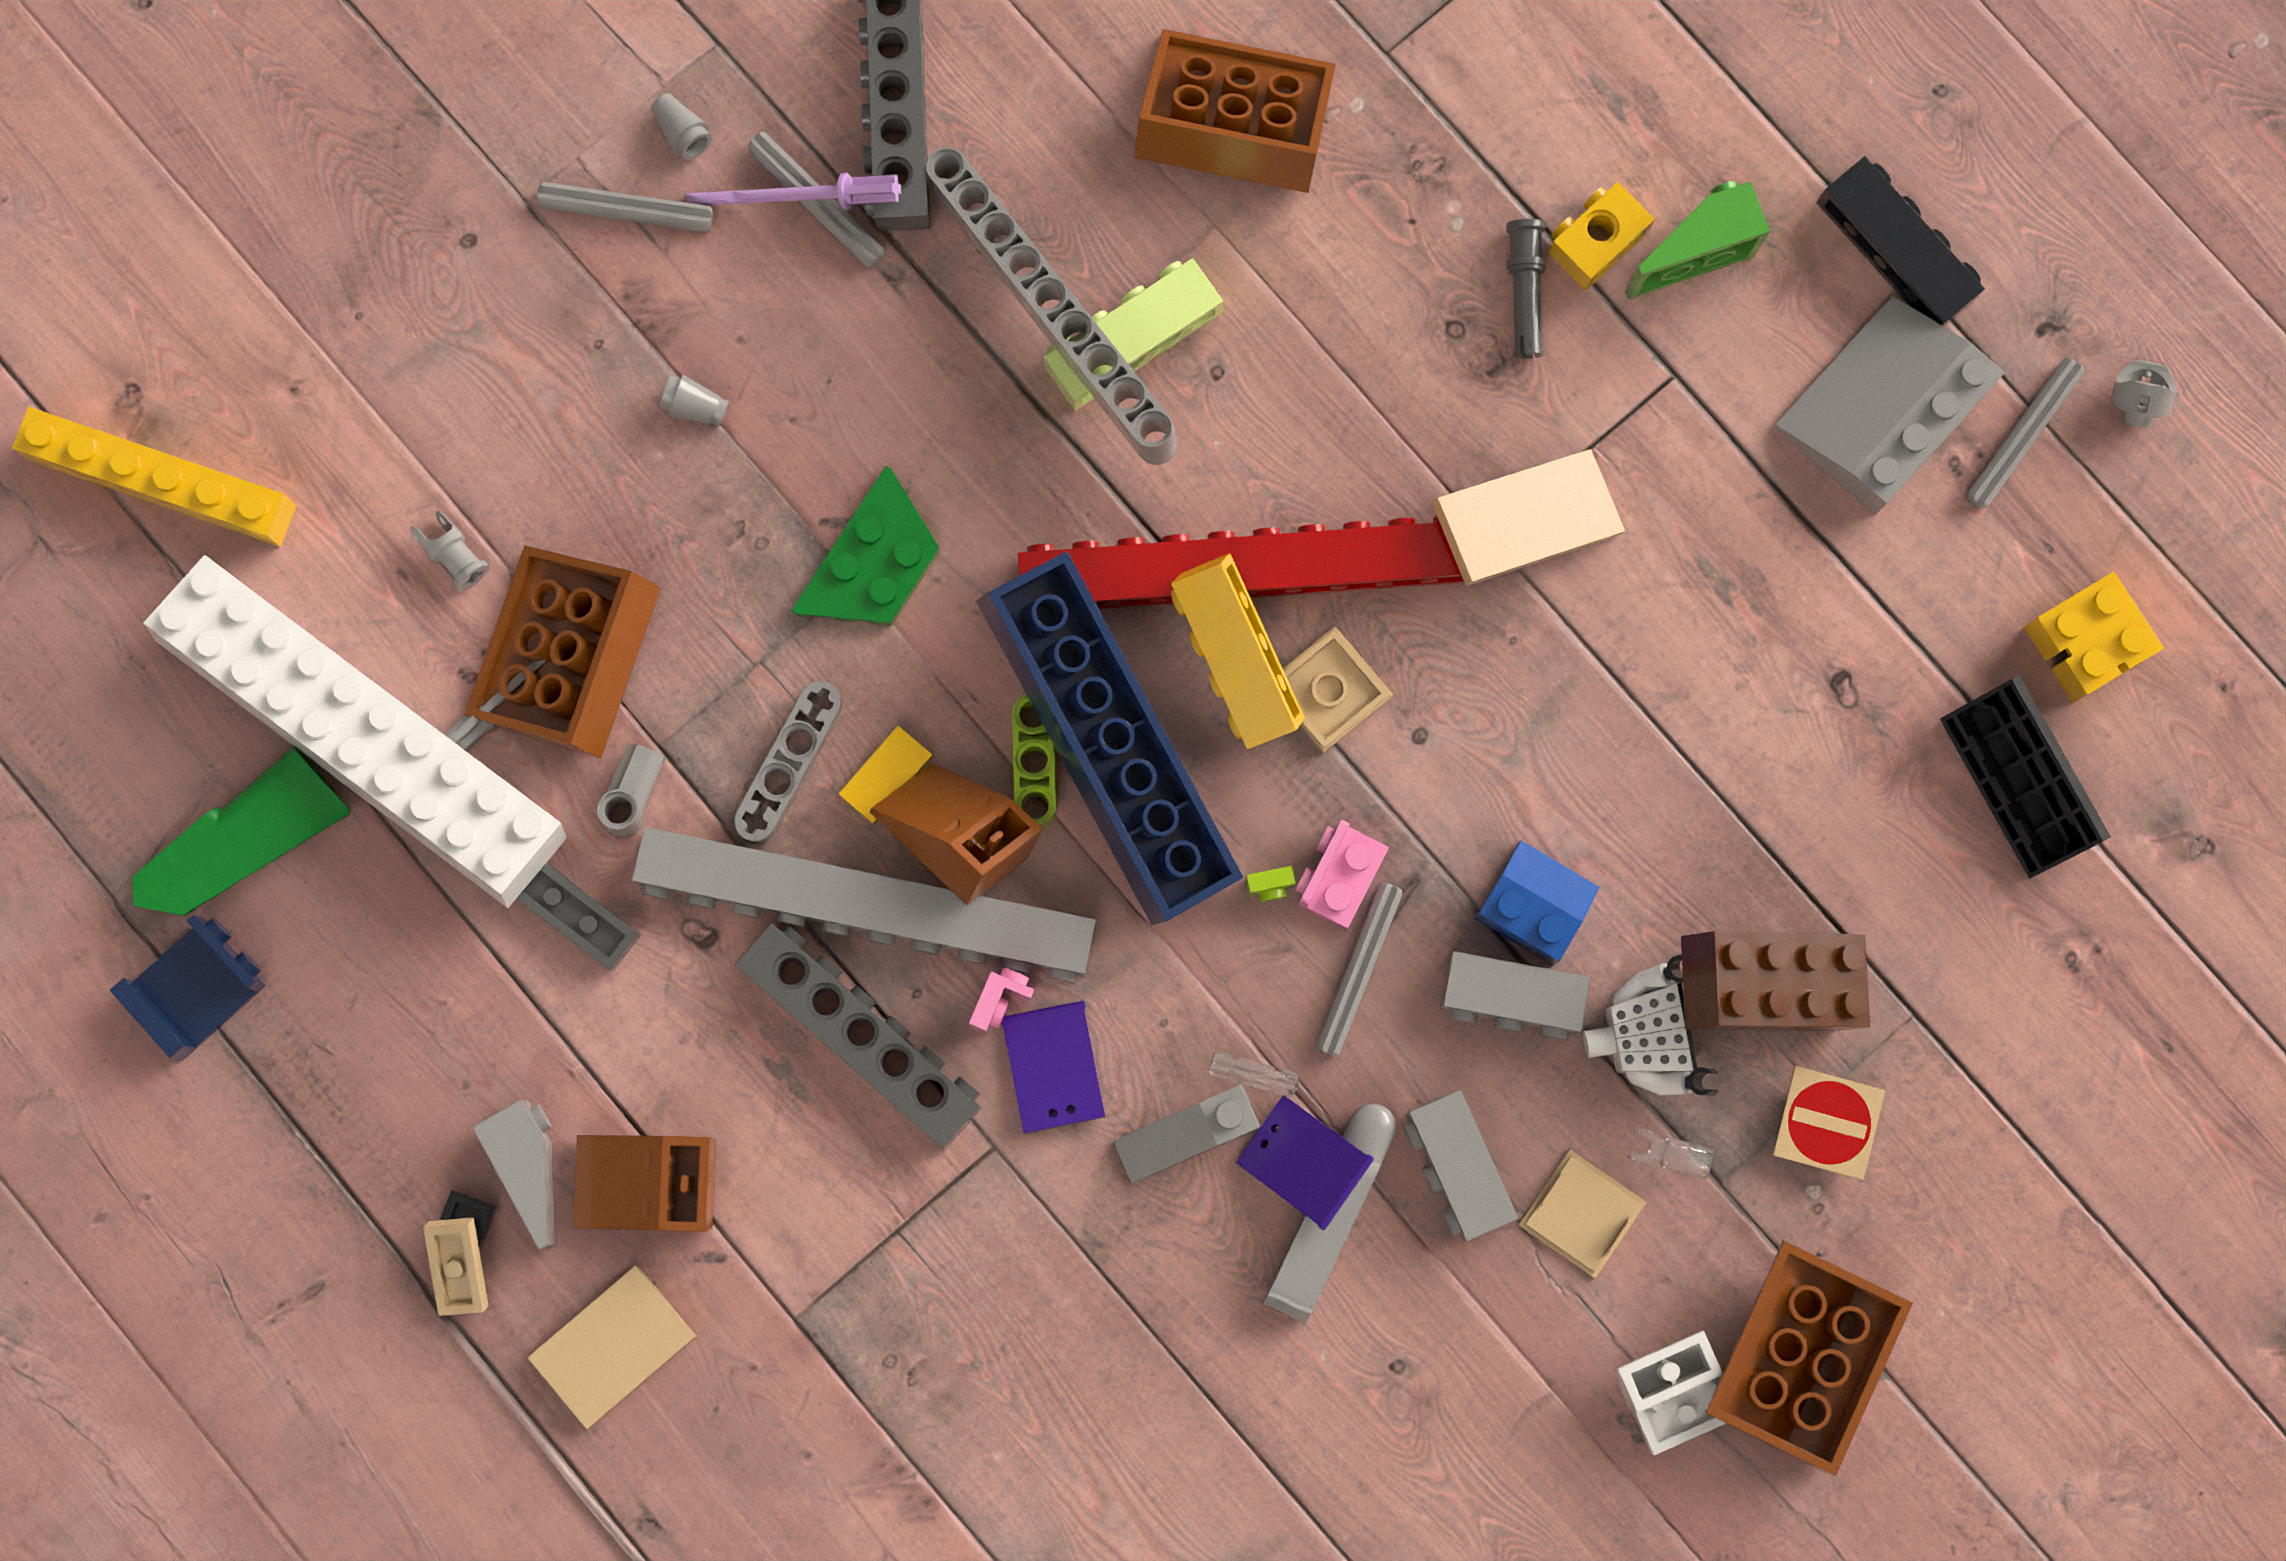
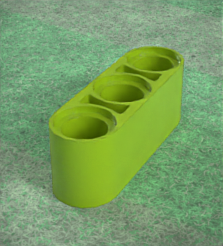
(1033, 784)

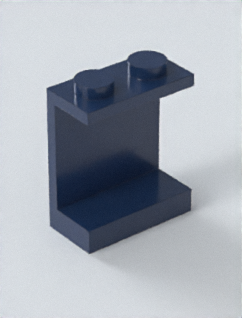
(191, 989)

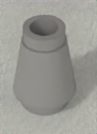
(681, 127)
(692, 401)

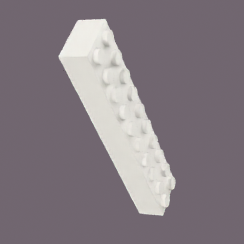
(356, 731)

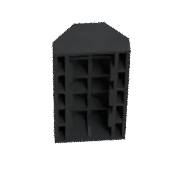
(2025, 777)

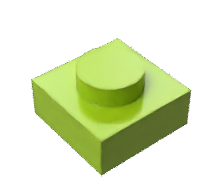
(1270, 884)

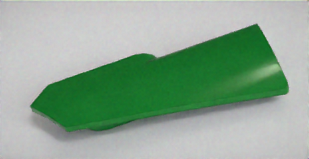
(233, 842)

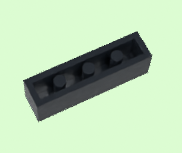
(1900, 242)

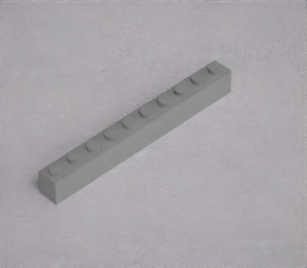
(863, 902)

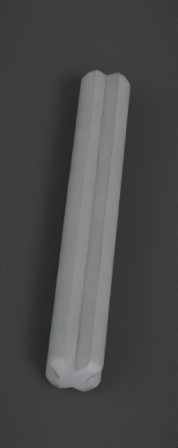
(625, 206)
(825, 210)
(2025, 433)
(1359, 969)

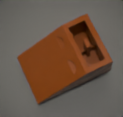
(959, 829)
(644, 1183)

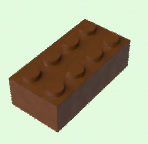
(1775, 981)

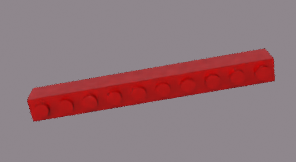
(1267, 562)

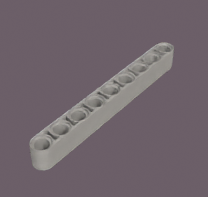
(1056, 322)

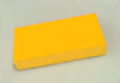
(885, 771)

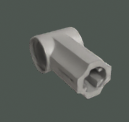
(632, 786)

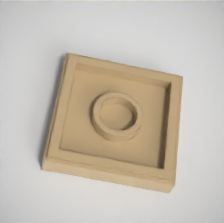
(1334, 689)

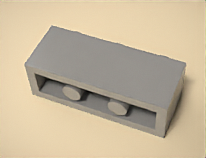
(1514, 995)
(1459, 1167)

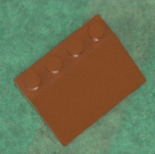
(1234, 110)
(588, 630)
(1809, 1358)

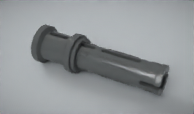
(1526, 267)

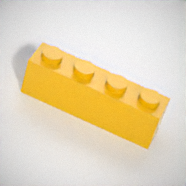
(1237, 651)

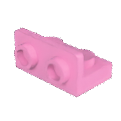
(1342, 875)
(991, 1005)

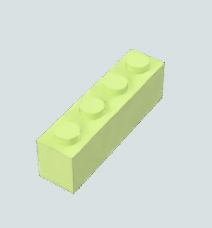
(1145, 324)

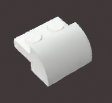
(1672, 1391)

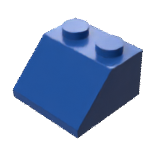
(1537, 903)

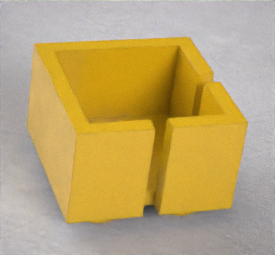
(2099, 632)

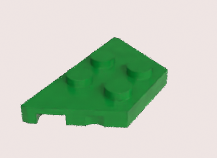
(873, 560)

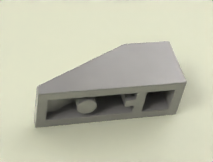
(1187, 1134)
(523, 1160)

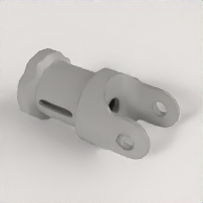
(452, 554)

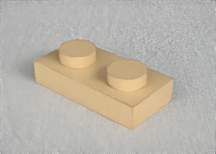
(455, 1266)

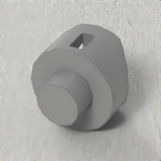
(2143, 400)

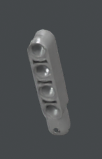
(1316, 1250)

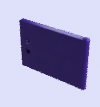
(1053, 1067)
(1304, 1162)

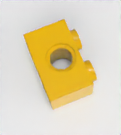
(1590, 259)

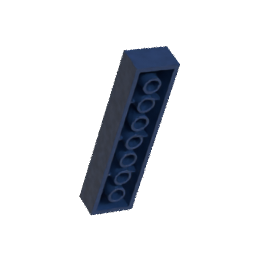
(1109, 739)

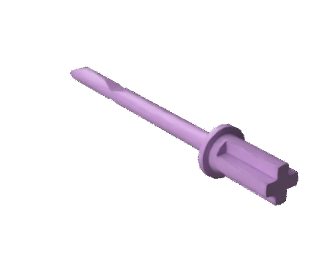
(848, 191)

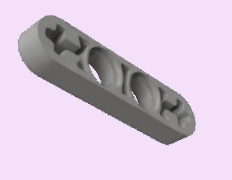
(782, 759)

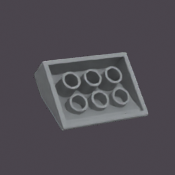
(1888, 402)

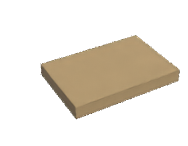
(612, 1347)

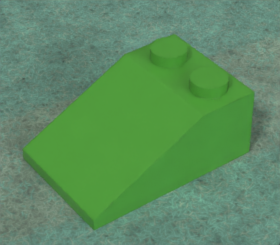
(1715, 235)

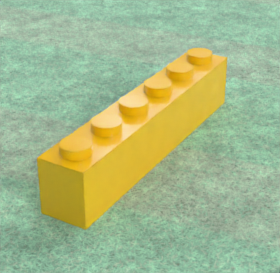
(154, 476)

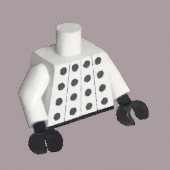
(1650, 1034)

